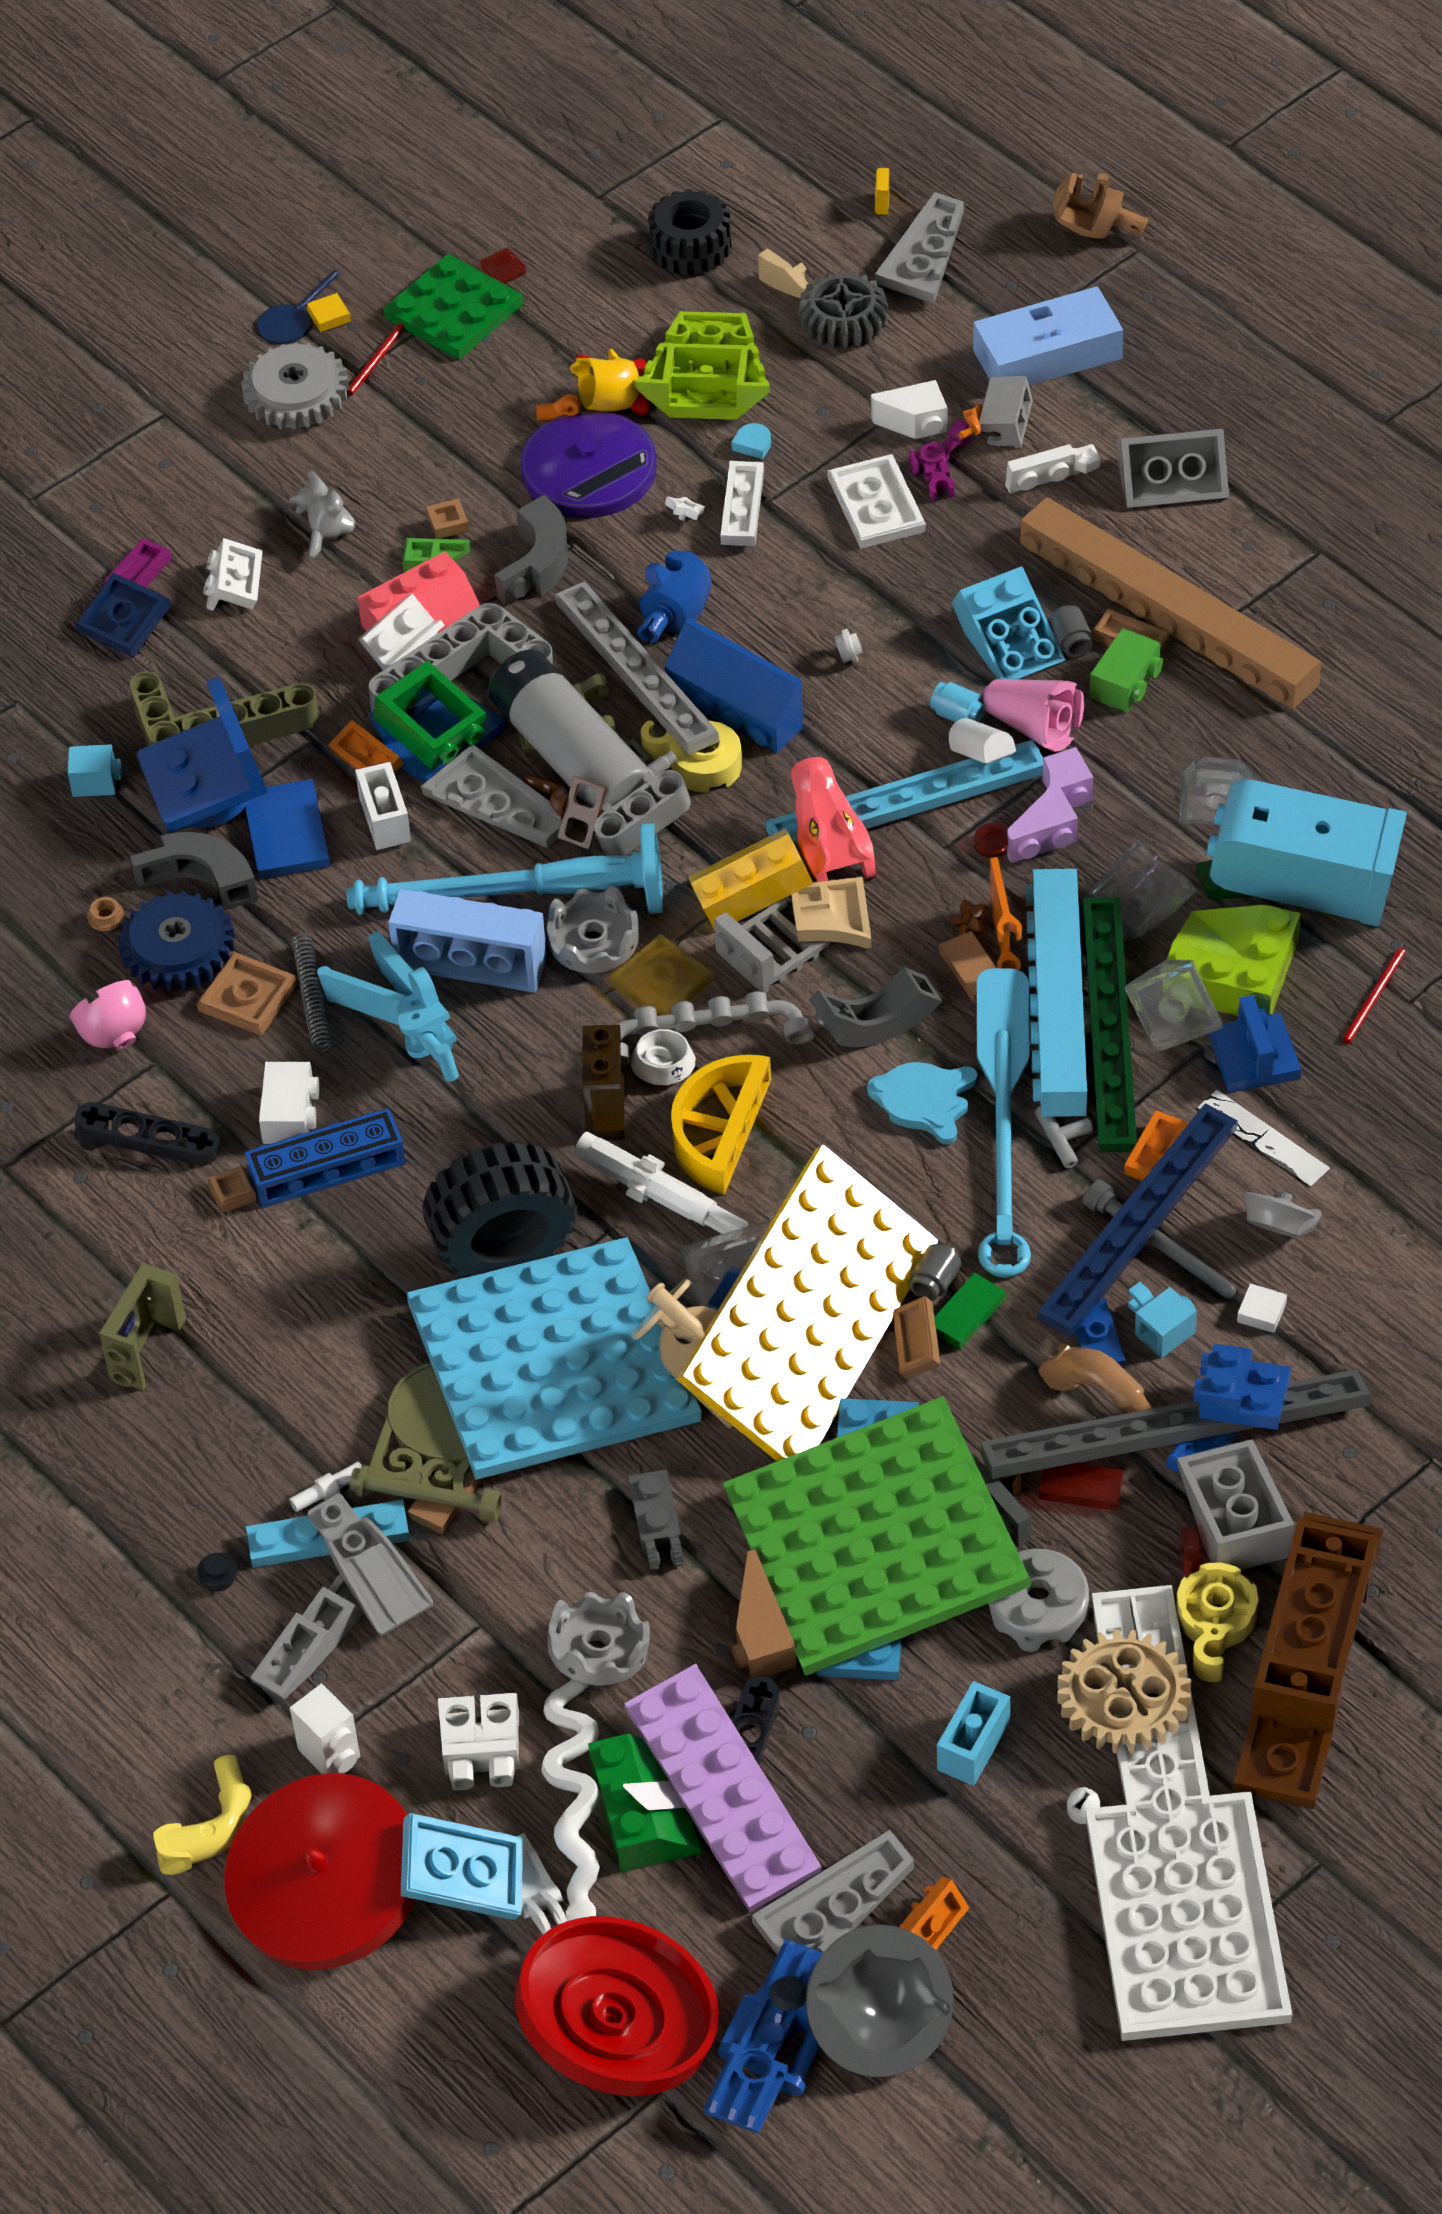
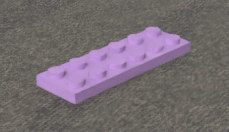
(723, 1788)

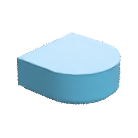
(752, 440)

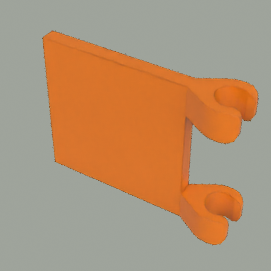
(1003, 920)

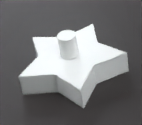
(684, 507)

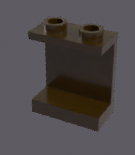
(603, 1081)

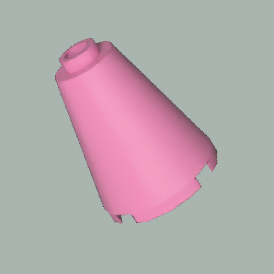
(1037, 708)

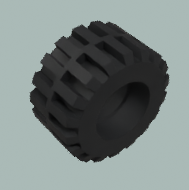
(689, 232)

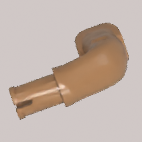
(1089, 1366)

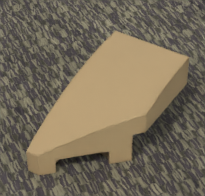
(780, 274)

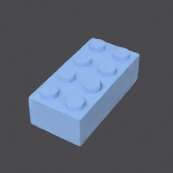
(469, 940)

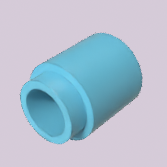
(957, 702)

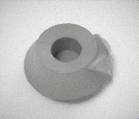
(1280, 1214)

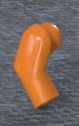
(566, 405)

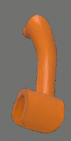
(972, 417)

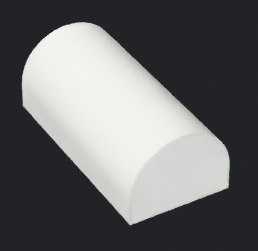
(980, 741)

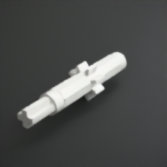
(649, 1181)

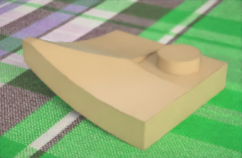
(833, 912)

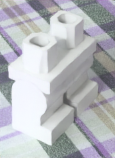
(482, 1745)

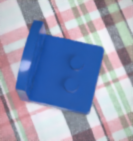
(204, 771)

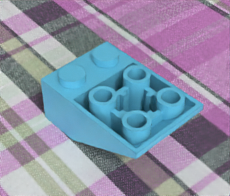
(1007, 625)

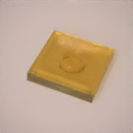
(661, 976)

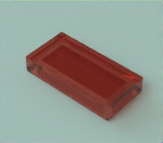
(1082, 1486)

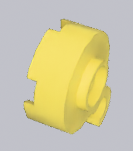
(705, 768)
(1215, 1627)

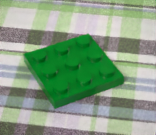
(453, 306)

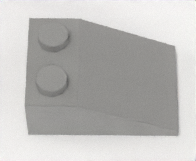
(1237, 1506)

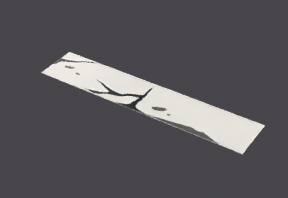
(1269, 1140)

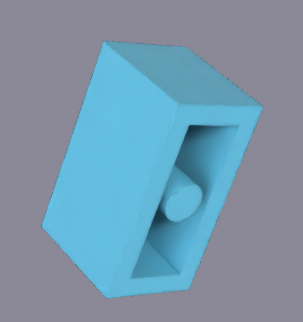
(973, 1733)

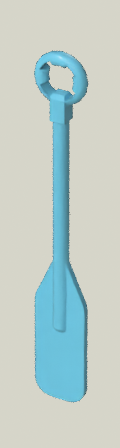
(1003, 1057)

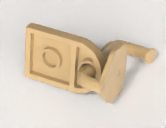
(678, 1324)

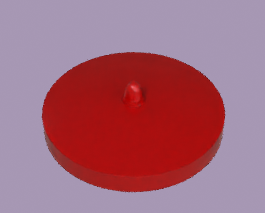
(319, 1872)
(616, 2006)

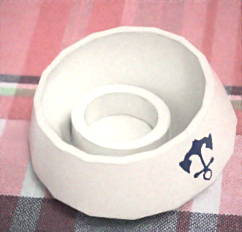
(662, 1057)

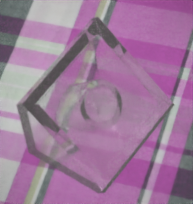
(1173, 1004)

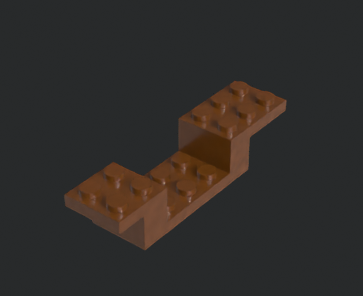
(1306, 1659)

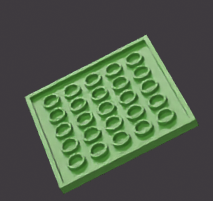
(876, 1535)

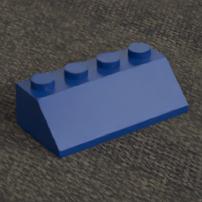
(736, 686)

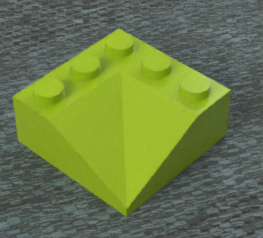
(1240, 952)

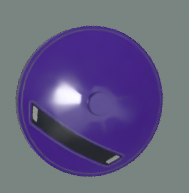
(589, 463)

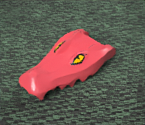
(828, 827)

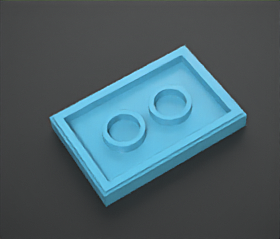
(462, 1866)

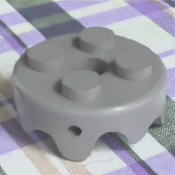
(587, 913)
(1051, 1618)
(602, 1620)

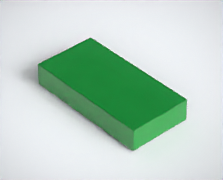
(968, 1310)

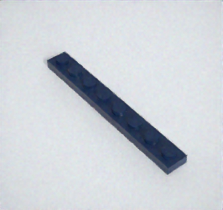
(1137, 1220)

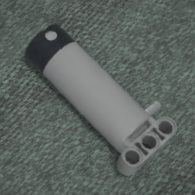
(585, 746)

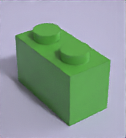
(1125, 670)

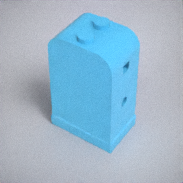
(1306, 849)

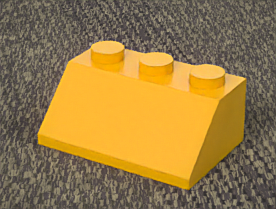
(751, 878)

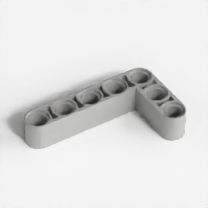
(463, 644)

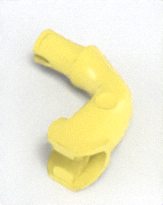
(183, 1846)

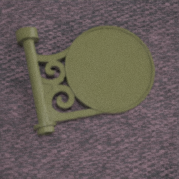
(425, 1433)

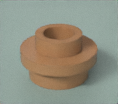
(105, 914)

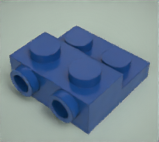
(1240, 1388)

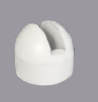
(1092, 1801)

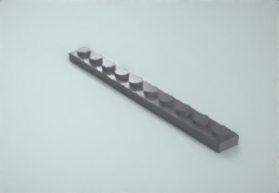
(1158, 1427)

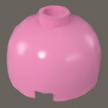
(112, 1017)

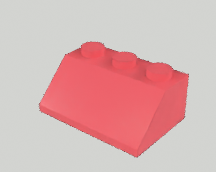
(435, 583)

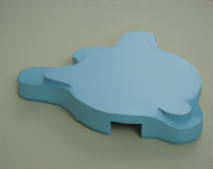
(924, 1097)

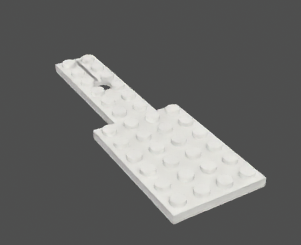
(1181, 1873)

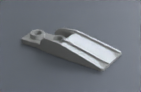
(369, 1566)

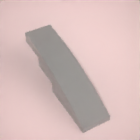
(308, 1639)

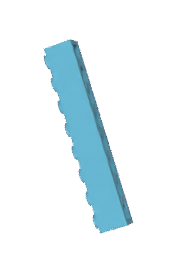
(1058, 993)

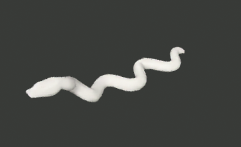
(567, 1828)

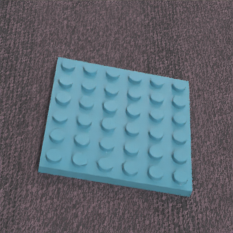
(546, 1358)

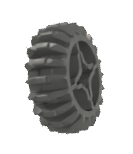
(862, 312)

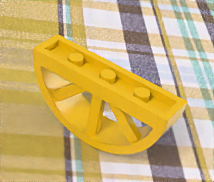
(717, 1077)

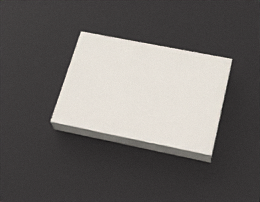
(876, 501)

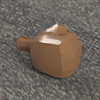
(1096, 213)

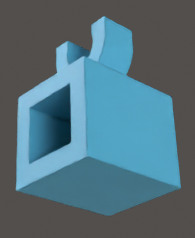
(1162, 1320)

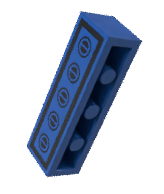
(325, 1157)

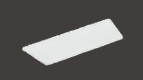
(655, 1795)

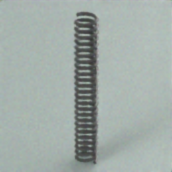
(305, 993)

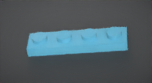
(300, 1540)

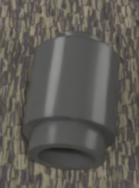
(1071, 631)
(934, 1271)

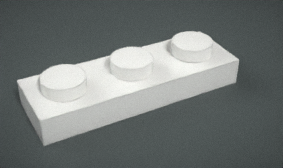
(742, 503)

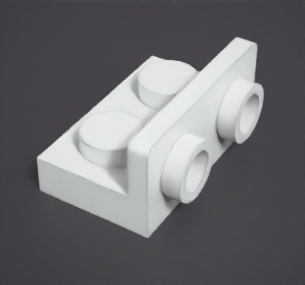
(233, 575)
(400, 632)

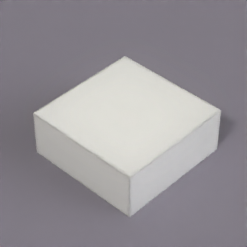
(1262, 1308)

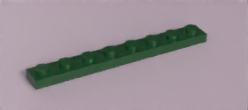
(1109, 1025)

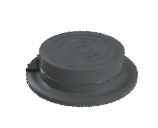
(879, 2000)

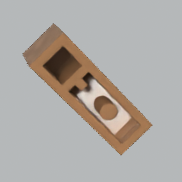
(761, 1631)

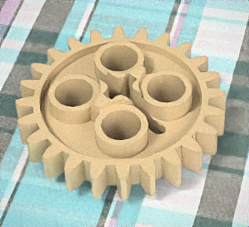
(1095, 1708)

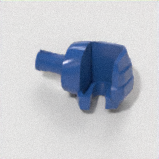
(673, 594)

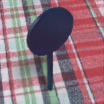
(288, 322)

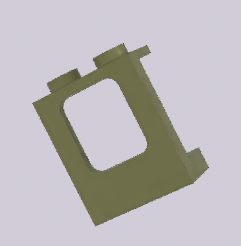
(155, 1300)

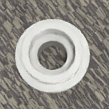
(848, 646)

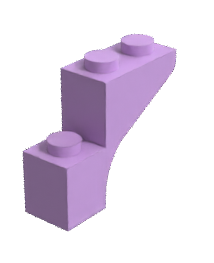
(1051, 820)

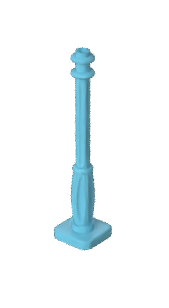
(558, 877)

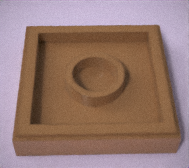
(247, 993)

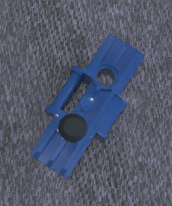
(757, 2038)

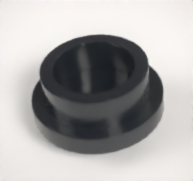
(217, 1571)

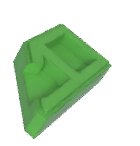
(420, 550)

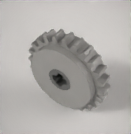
(295, 385)

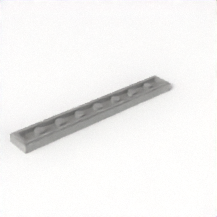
(637, 668)

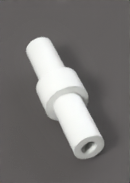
(324, 1488)

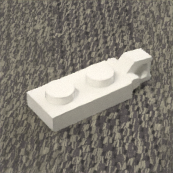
(1050, 466)

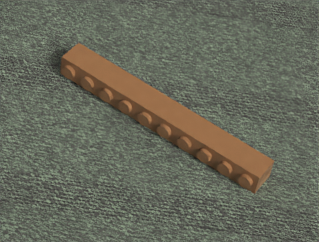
(1170, 603)

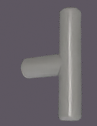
(1060, 1135)

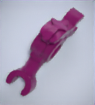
(934, 459)

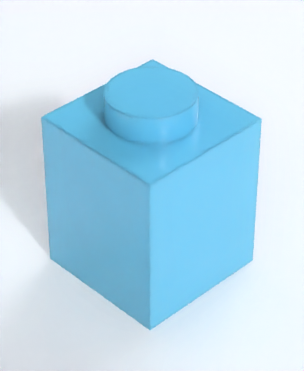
(93, 770)

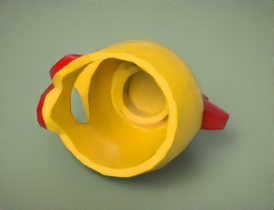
(612, 384)

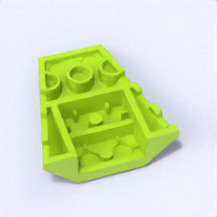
(705, 368)

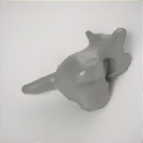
(325, 512)

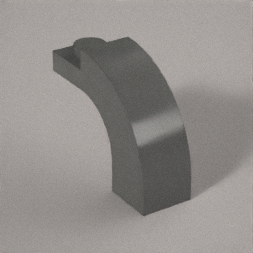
(543, 567)
(199, 858)
(880, 1016)

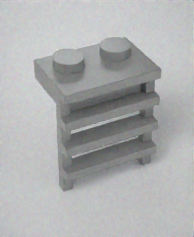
(751, 957)

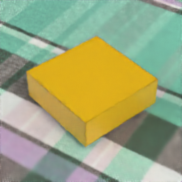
(882, 191)
(328, 312)

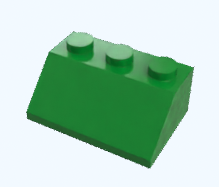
(638, 1834)

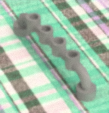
(720, 1013)

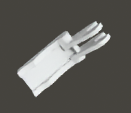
(538, 1890)

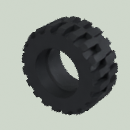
(499, 1208)

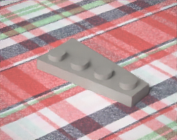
(924, 250)
(495, 795)
(837, 1897)

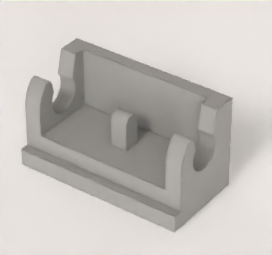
(1006, 410)

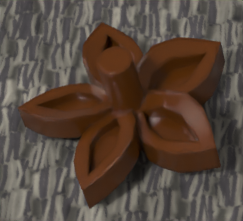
(969, 917)

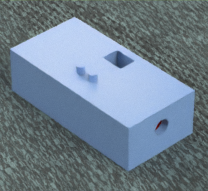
(1049, 338)

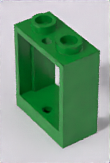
(408, 691)

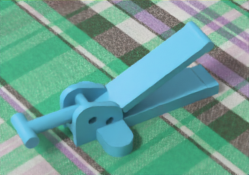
(412, 1008)

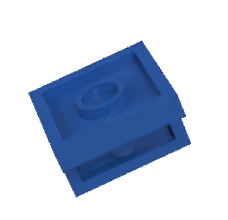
(1254, 1049)

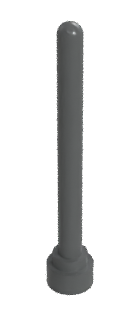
(1101, 1198)

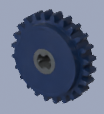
(176, 941)

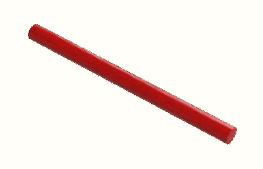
(375, 359)
(1373, 996)

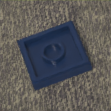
(123, 615)

